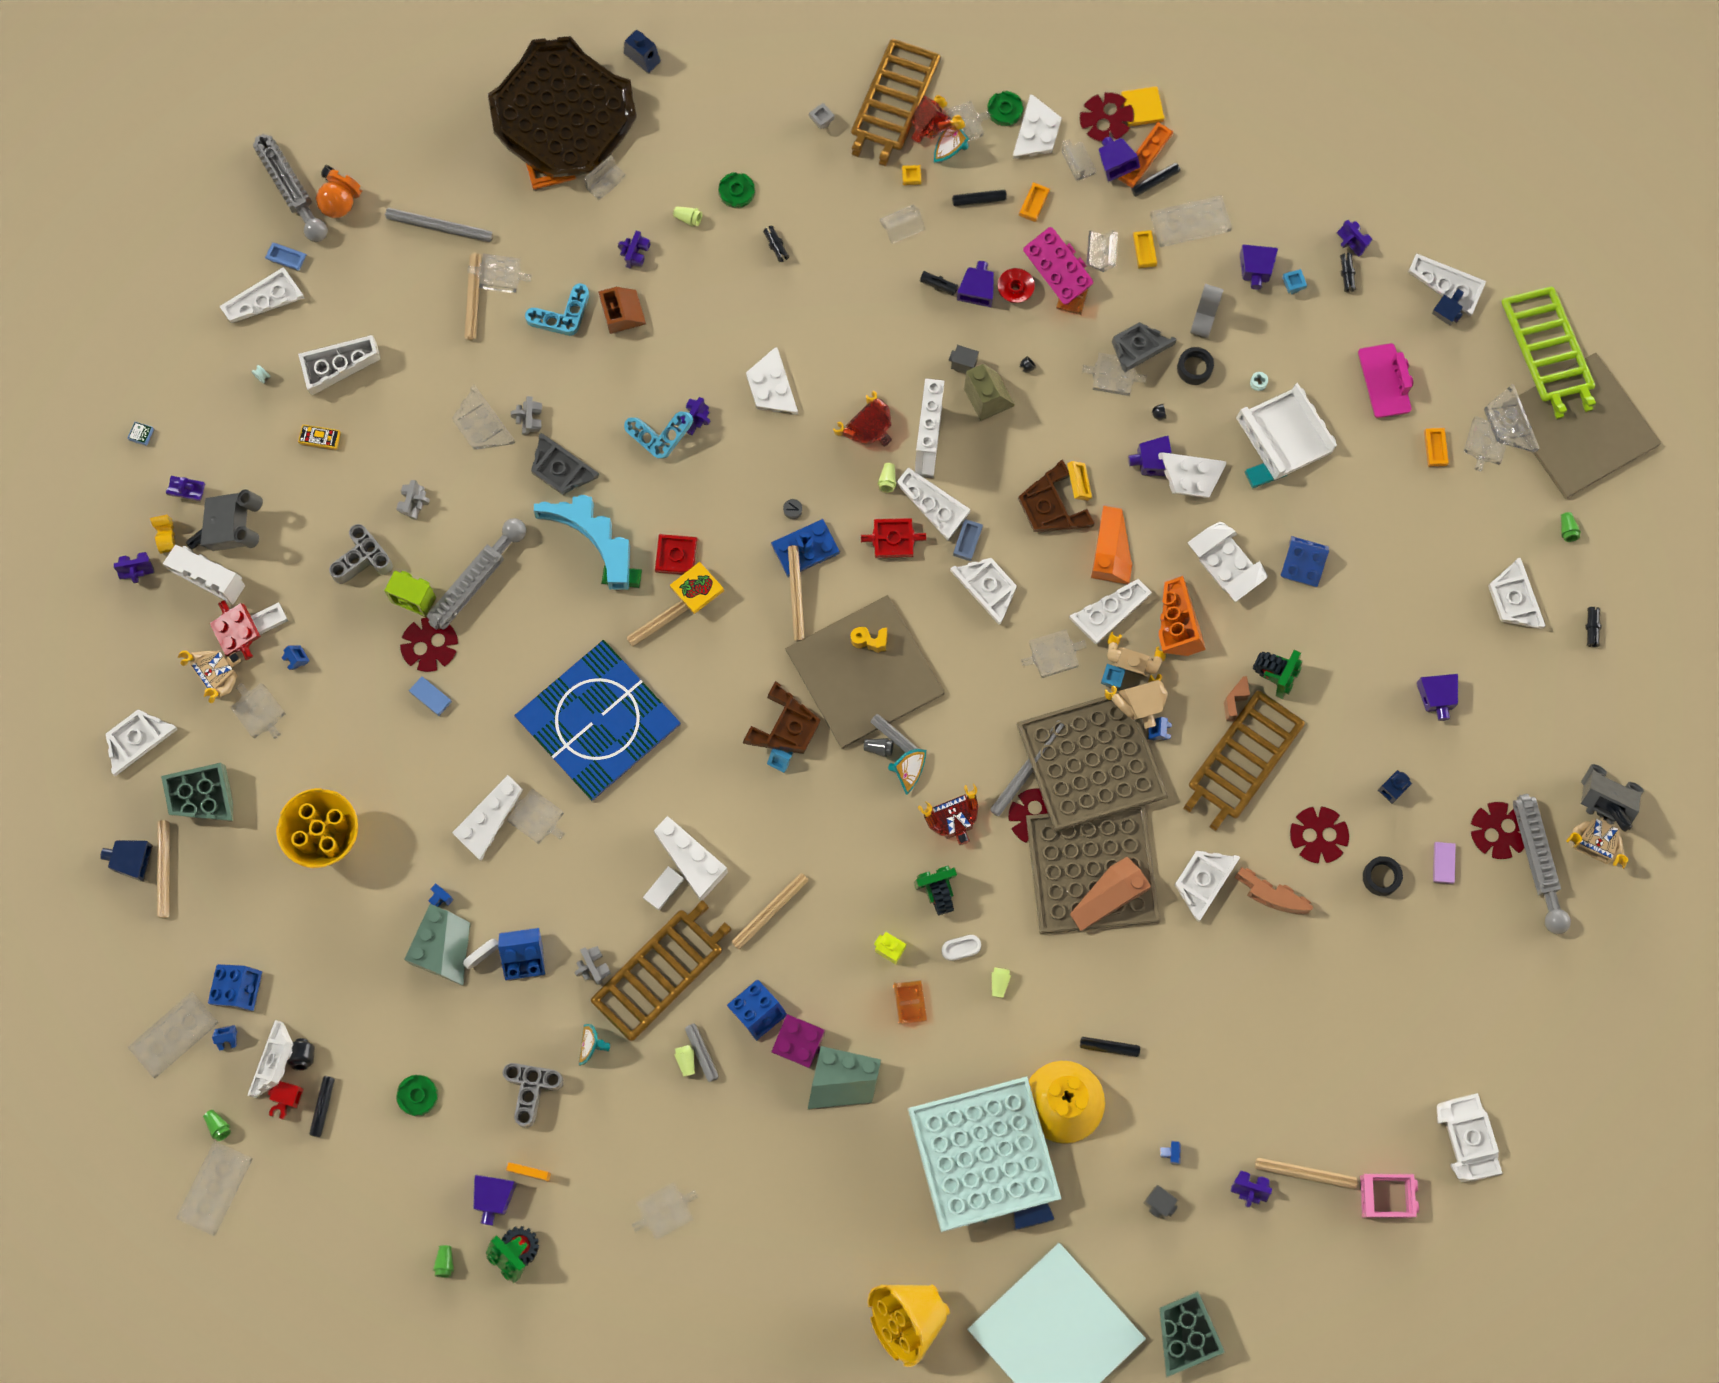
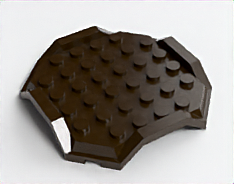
(561, 109)

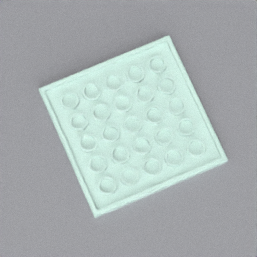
(984, 1154)
(1056, 1326)

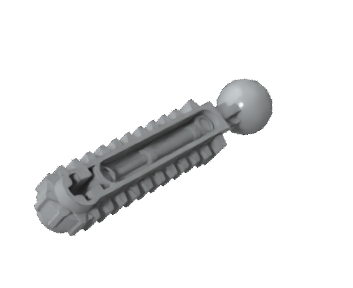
(289, 186)
(475, 576)
(1540, 861)

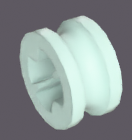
(260, 374)
(1254, 384)

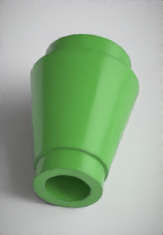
(1569, 527)
(217, 1126)
(444, 1262)

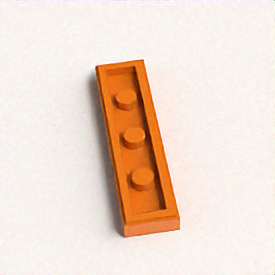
(1148, 152)

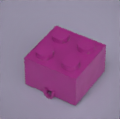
(798, 1041)

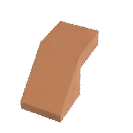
(1239, 693)

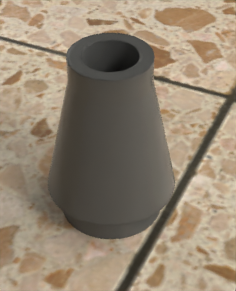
(881, 747)

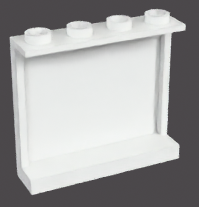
(929, 427)
(1287, 432)

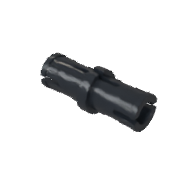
(776, 244)
(1348, 272)
(939, 283)
(1593, 627)

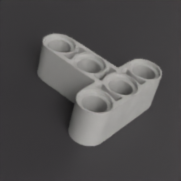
(1206, 310)
(365, 558)
(534, 1087)

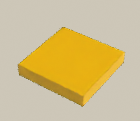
(1145, 105)

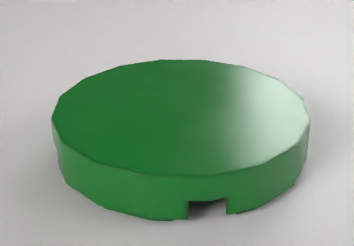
(1005, 108)
(736, 190)
(417, 1095)

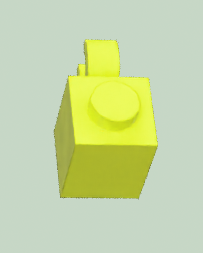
(889, 947)

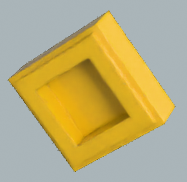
(911, 174)

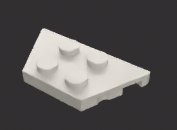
(1037, 130)
(770, 385)
(1191, 474)
(987, 585)
(1515, 597)
(135, 738)
(1203, 880)
(272, 1061)

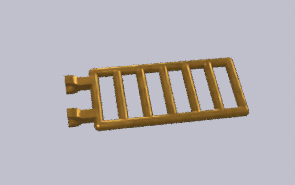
(868, 101)
(1227, 740)
(674, 992)

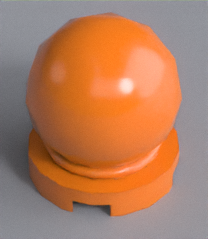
(337, 195)

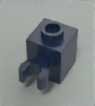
(1448, 308)
(1395, 786)

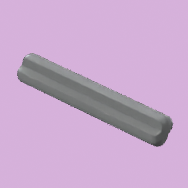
(892, 733)
(701, 1052)

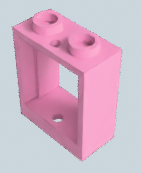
(1367, 1195)

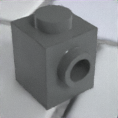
(963, 358)
(1161, 1203)

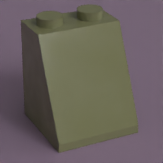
(986, 392)

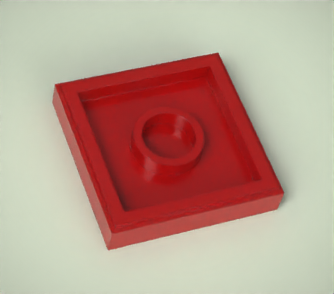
(675, 554)

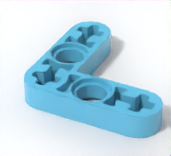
(567, 318)
(657, 440)

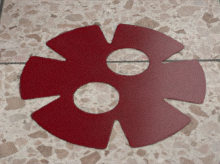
(1097, 113)
(428, 659)
(1019, 812)
(1326, 819)
(1501, 847)

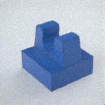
(296, 656)
(1159, 731)
(439, 896)
(225, 1034)
(1173, 1152)

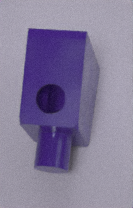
(1117, 158)
(1257, 264)
(977, 285)
(1148, 456)
(1439, 694)
(492, 1197)

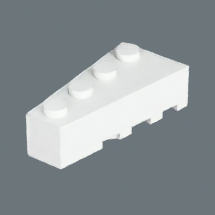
(333, 363)
(204, 573)
(691, 858)

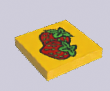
(696, 588)

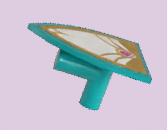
(950, 143)
(909, 768)
(590, 1043)

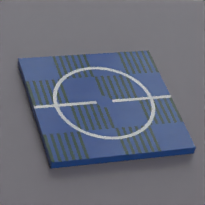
(597, 720)

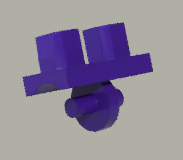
(1353, 238)
(631, 249)
(699, 413)
(185, 488)
(134, 568)
(1251, 1191)

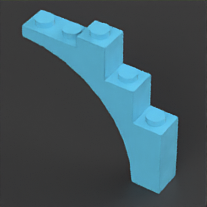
(598, 530)

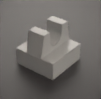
(822, 116)

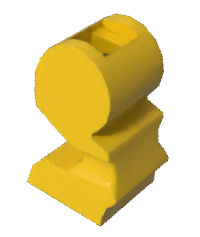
(165, 537)
(861, 637)

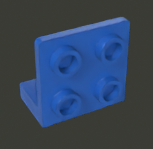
(1305, 561)
(235, 986)
(757, 1009)

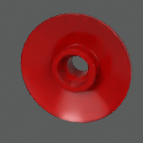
(1018, 278)

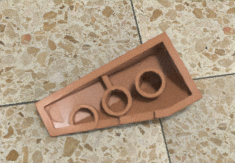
(1113, 890)

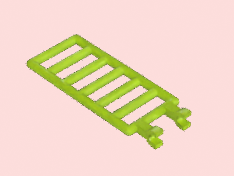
(1555, 397)

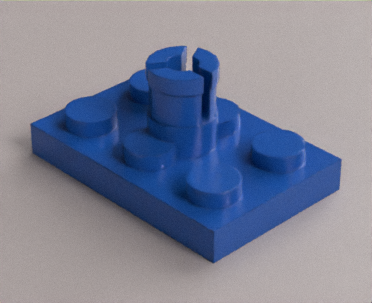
(814, 546)

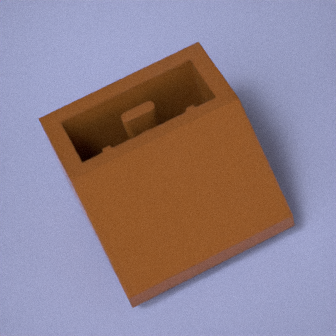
(621, 309)

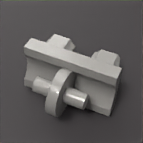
(529, 407)
(414, 499)
(598, 972)

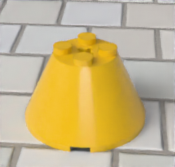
(317, 828)
(1062, 1120)
(907, 1319)

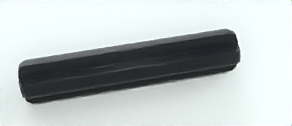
(1155, 179)
(979, 197)
(1110, 1046)
(322, 1106)

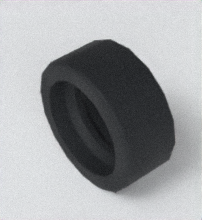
(1199, 353)
(1393, 865)

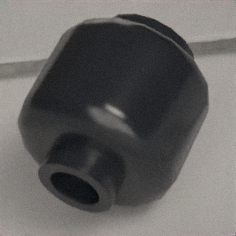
(302, 1054)

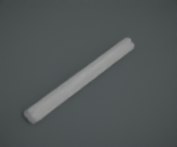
(437, 224)
(1019, 779)

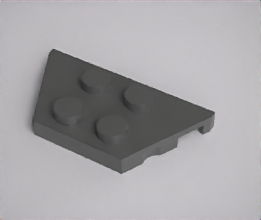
(1139, 344)
(559, 467)

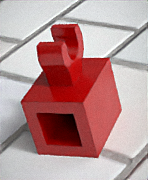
(285, 1095)

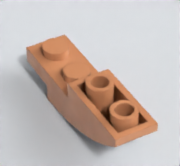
(1279, 899)

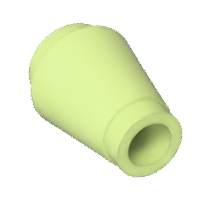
(691, 216)
(887, 478)
(1000, 981)
(685, 1059)

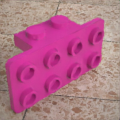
(1058, 265)
(1386, 379)

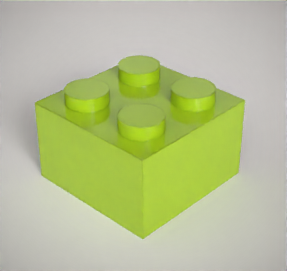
(410, 593)

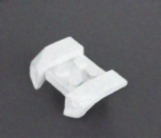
(1227, 561)
(1470, 1138)

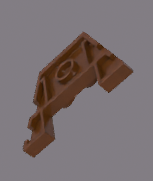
(1045, 507)
(793, 728)

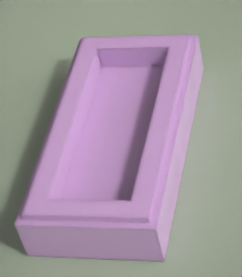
(1444, 863)

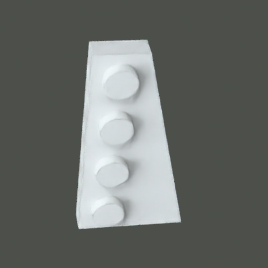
(1447, 281)
(264, 296)
(934, 503)
(1103, 616)
(485, 820)

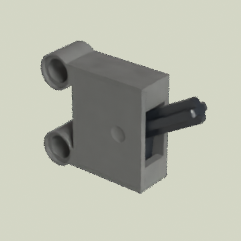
(226, 522)
(1610, 798)

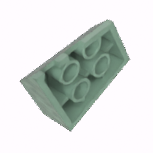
(199, 793)
(440, 944)
(843, 1079)
(1187, 1334)

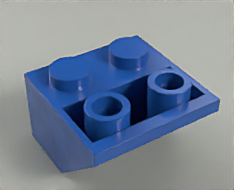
(521, 953)

